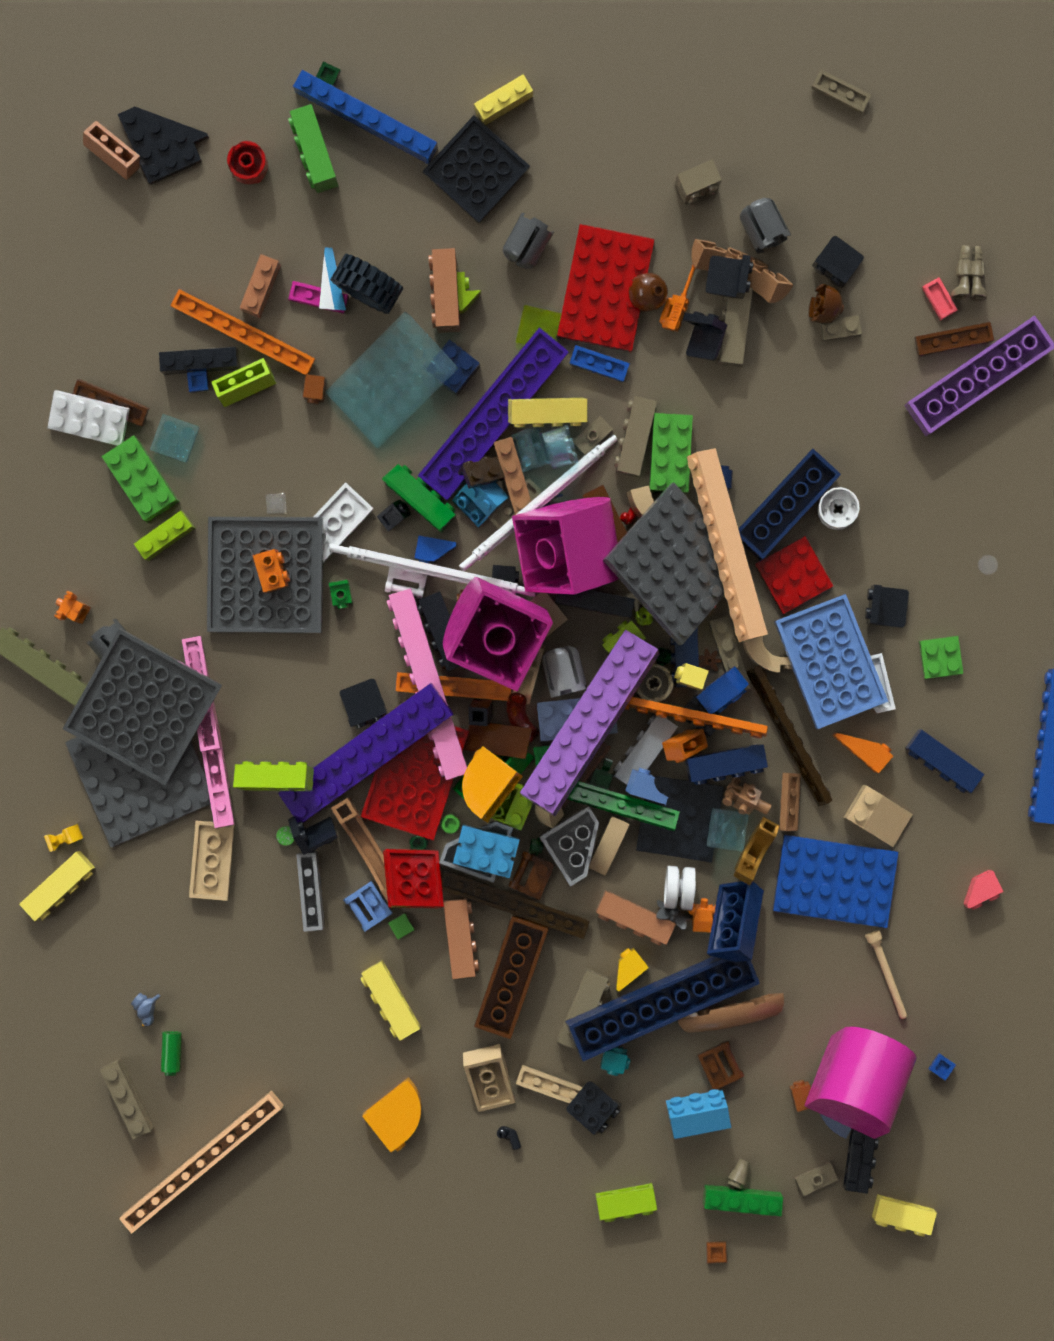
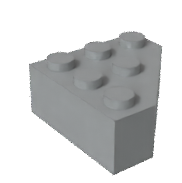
(573, 844)
(450, 849)

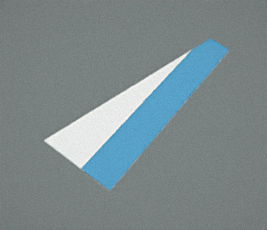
(331, 295)

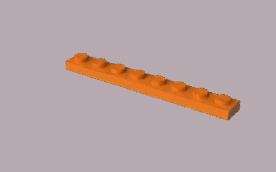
(243, 332)
(699, 718)

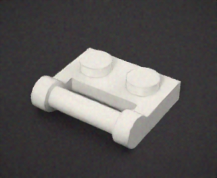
(406, 576)

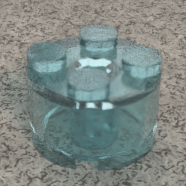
(560, 447)

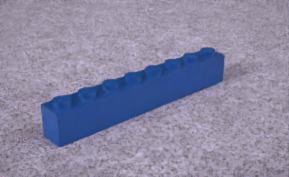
(365, 117)
(1043, 790)

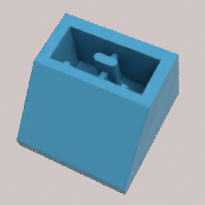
(480, 501)

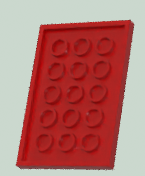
(598, 286)
(410, 790)

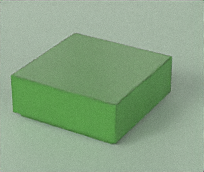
(401, 926)

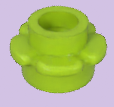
(639, 617)

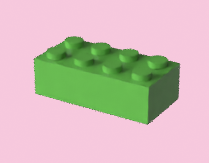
(311, 143)
(669, 451)
(140, 479)

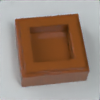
(716, 1252)

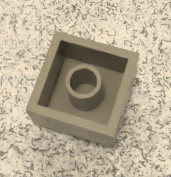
(698, 182)

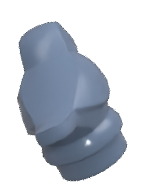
(145, 1008)

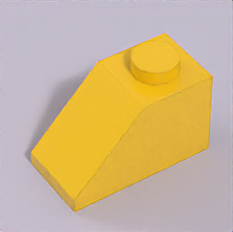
(629, 968)

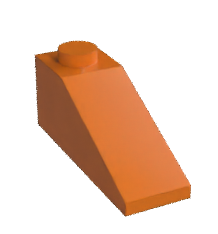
(870, 753)

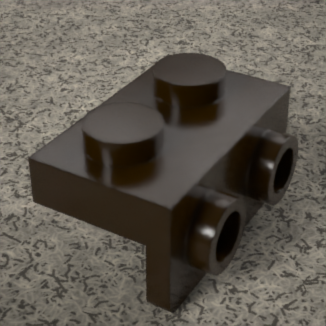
(482, 472)

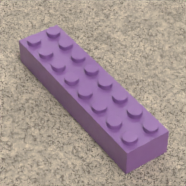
(980, 375)

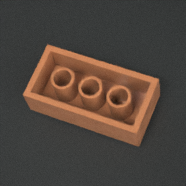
(445, 288)

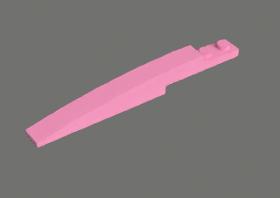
(211, 744)

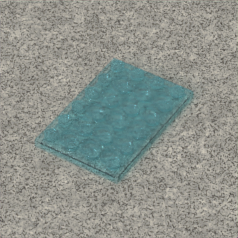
(391, 379)

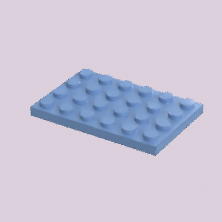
(831, 661)

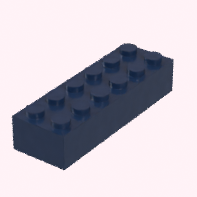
(787, 504)

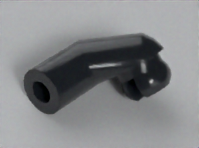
(509, 1134)

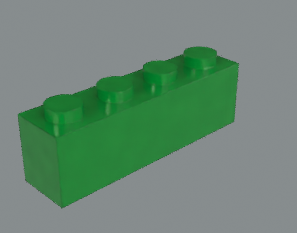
(742, 1200)

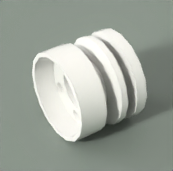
(839, 497)

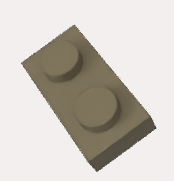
(841, 328)

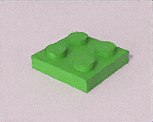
(941, 657)

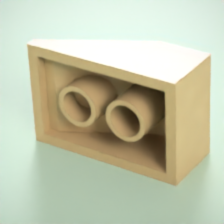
(878, 815)
(488, 1077)

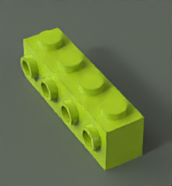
(273, 777)

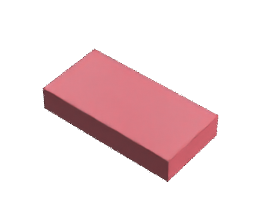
(939, 298)

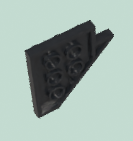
(161, 143)

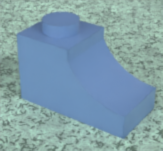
(642, 785)

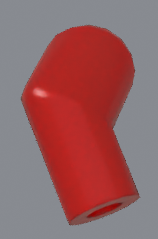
(628, 517)

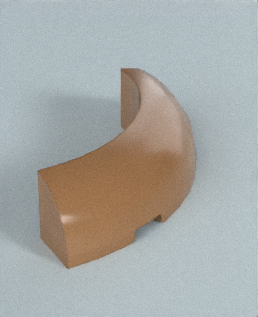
(763, 281)
(733, 1014)

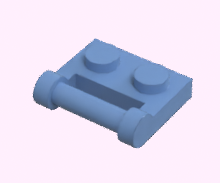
(372, 901)

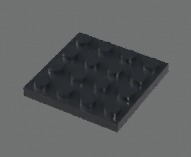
(476, 169)
(693, 823)

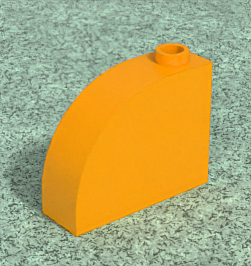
(487, 783)
(396, 1115)

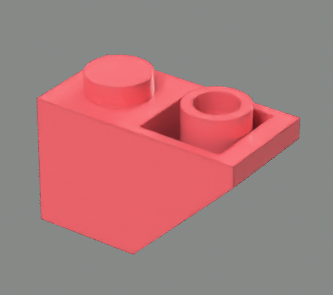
(982, 888)

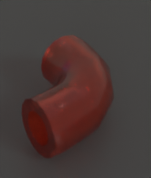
(517, 713)

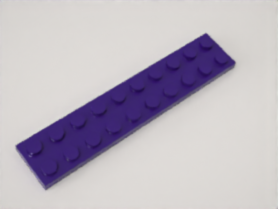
(490, 415)
(369, 752)

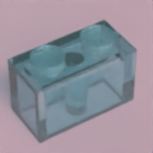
(531, 449)

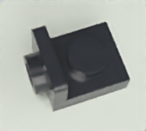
(394, 514)

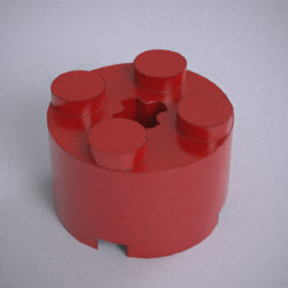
(241, 154)

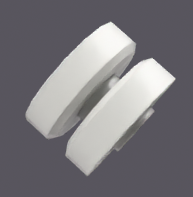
(682, 888)

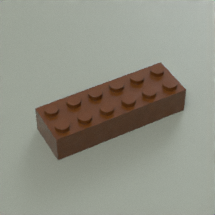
(511, 977)

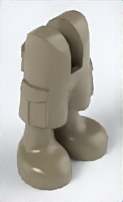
(972, 269)

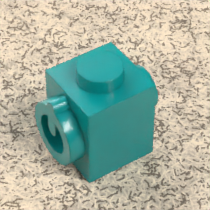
(615, 1061)

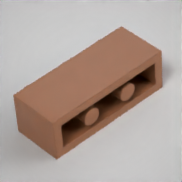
(111, 150)
(260, 286)

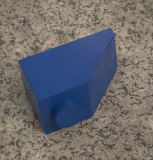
(432, 549)

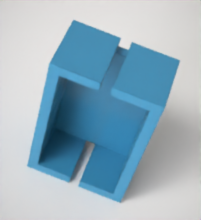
(486, 851)
(698, 1113)

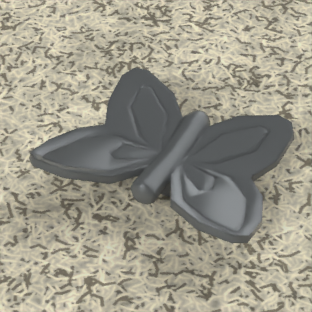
(674, 915)

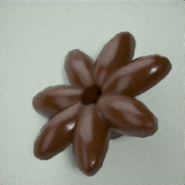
(712, 664)

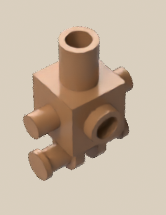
(745, 798)

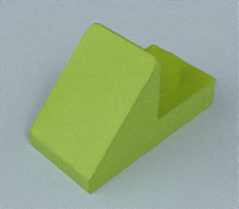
(465, 298)

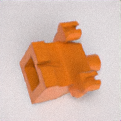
(71, 608)
(702, 916)

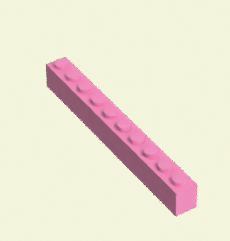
(424, 672)

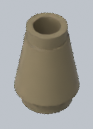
(739, 1174)

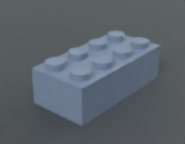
(553, 716)

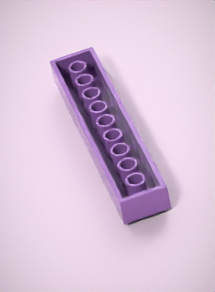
(590, 723)

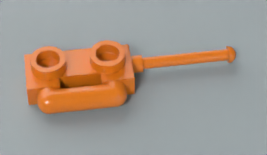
(677, 306)

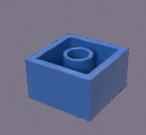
(723, 691)

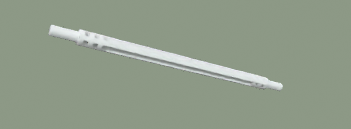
(541, 500)
(424, 568)

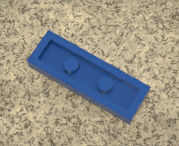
(599, 363)

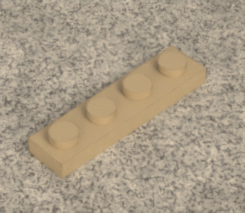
(547, 1084)

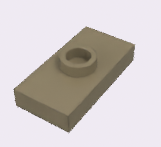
(592, 435)
(816, 1178)

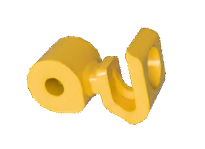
(68, 835)

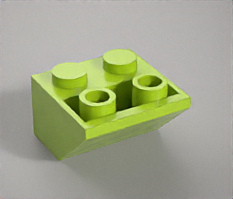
(514, 809)

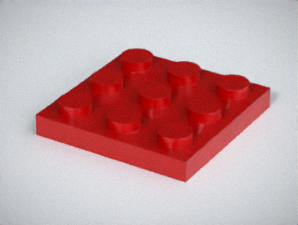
(794, 575)
(413, 878)

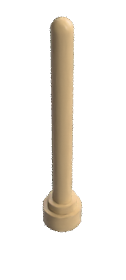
(874, 939)

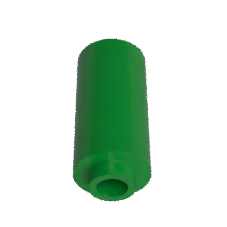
(171, 1052)

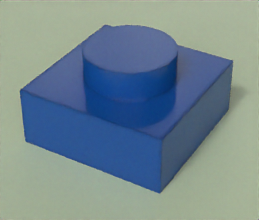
(198, 381)
(942, 1066)

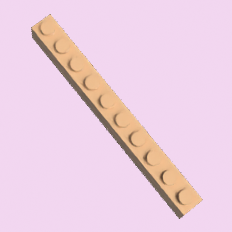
(726, 545)
(201, 1162)

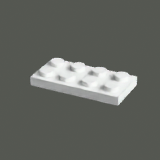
(88, 418)
(341, 517)

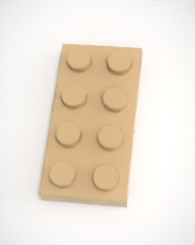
(211, 861)

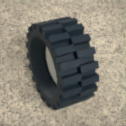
(366, 283)

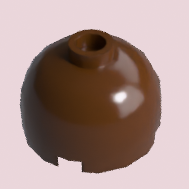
(648, 292)
(826, 305)

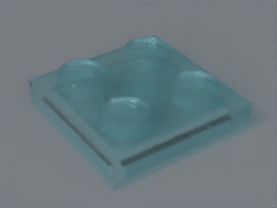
(174, 438)
(727, 829)

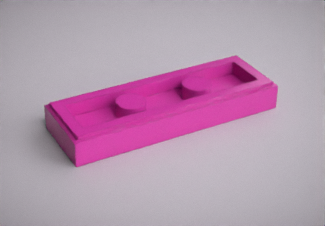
(310, 295)

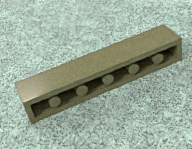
(40, 666)

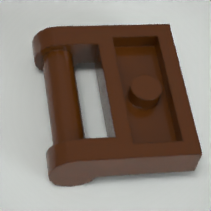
(537, 878)
(714, 1068)

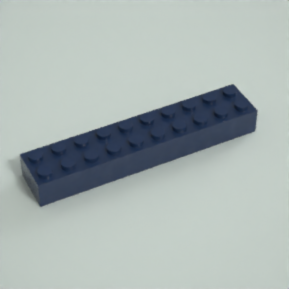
(659, 1004)

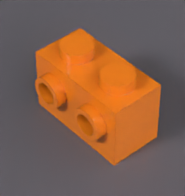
(271, 570)
(685, 745)

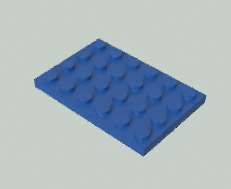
(835, 881)

